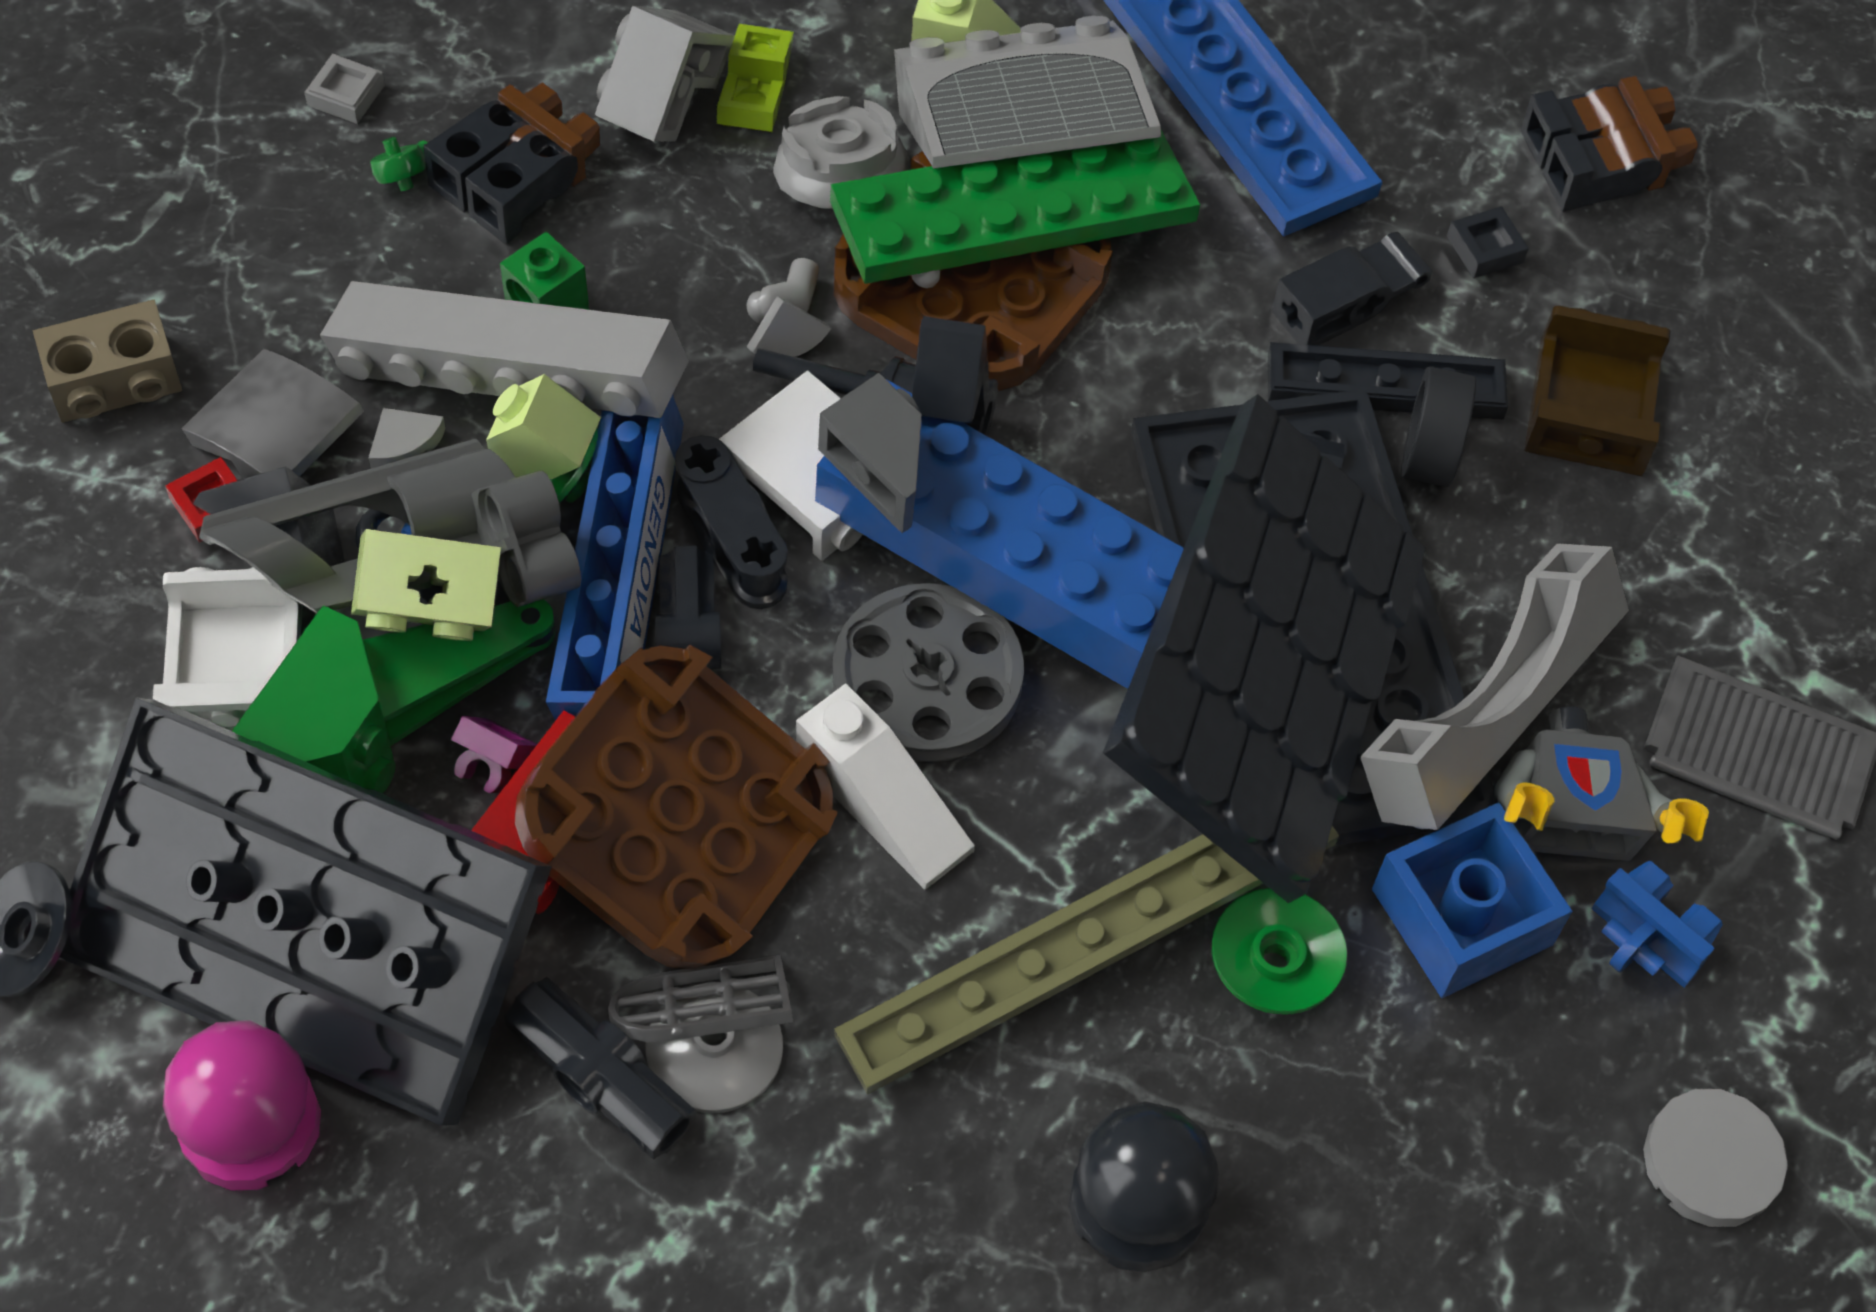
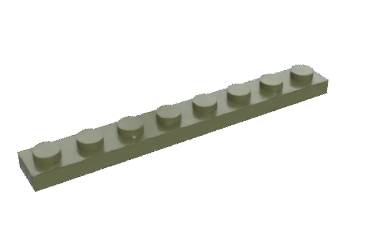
(1041, 960)

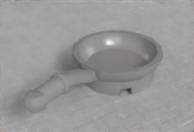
(839, 144)

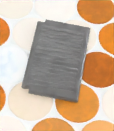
(1761, 748)

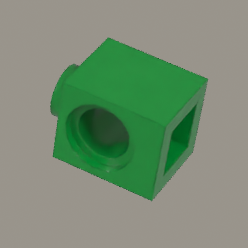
(545, 275)

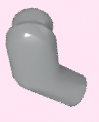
(796, 290)

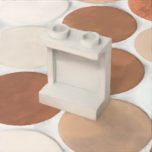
(781, 454)
(223, 640)

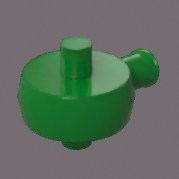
(399, 163)

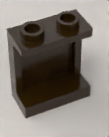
(1597, 390)

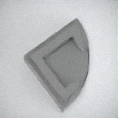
(788, 330)
(404, 436)

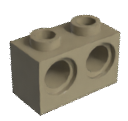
(107, 361)

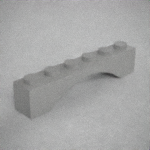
(1432, 764)

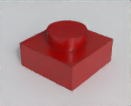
(186, 489)

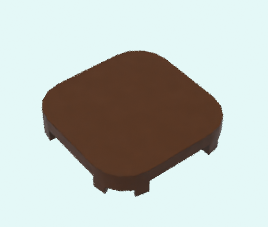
(1021, 299)
(674, 808)

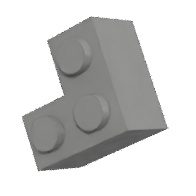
(657, 68)

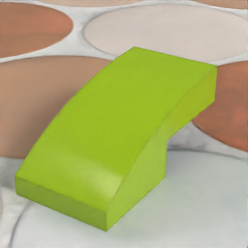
(755, 77)

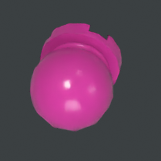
(241, 1104)

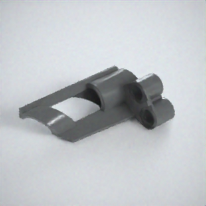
(441, 494)

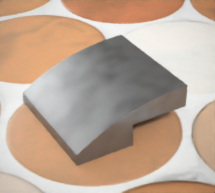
(273, 417)

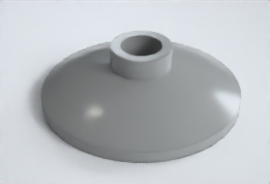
(719, 1075)

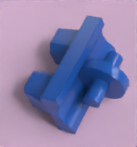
(1651, 931)

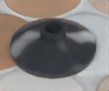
(32, 925)

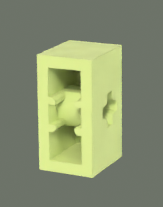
(461, 569)

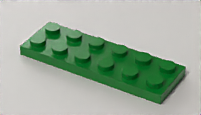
(1009, 206)

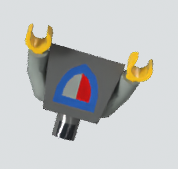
(1588, 795)

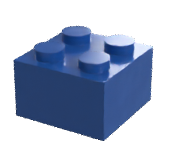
(1470, 900)

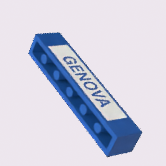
(616, 553)

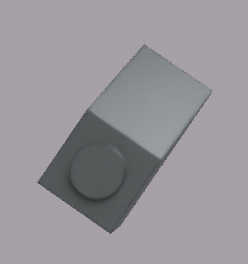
(875, 445)

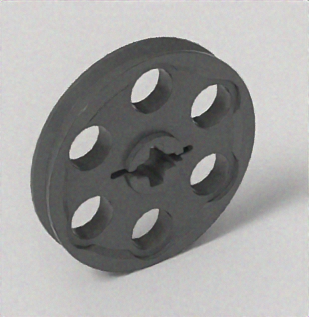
(935, 647)

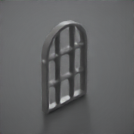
(634, 1026)

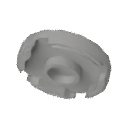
(1715, 1157)

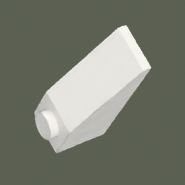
(884, 786)

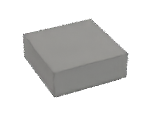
(344, 88)

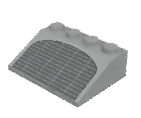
(1023, 92)

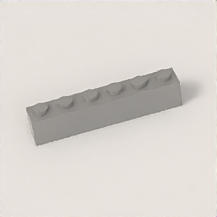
(492, 343)

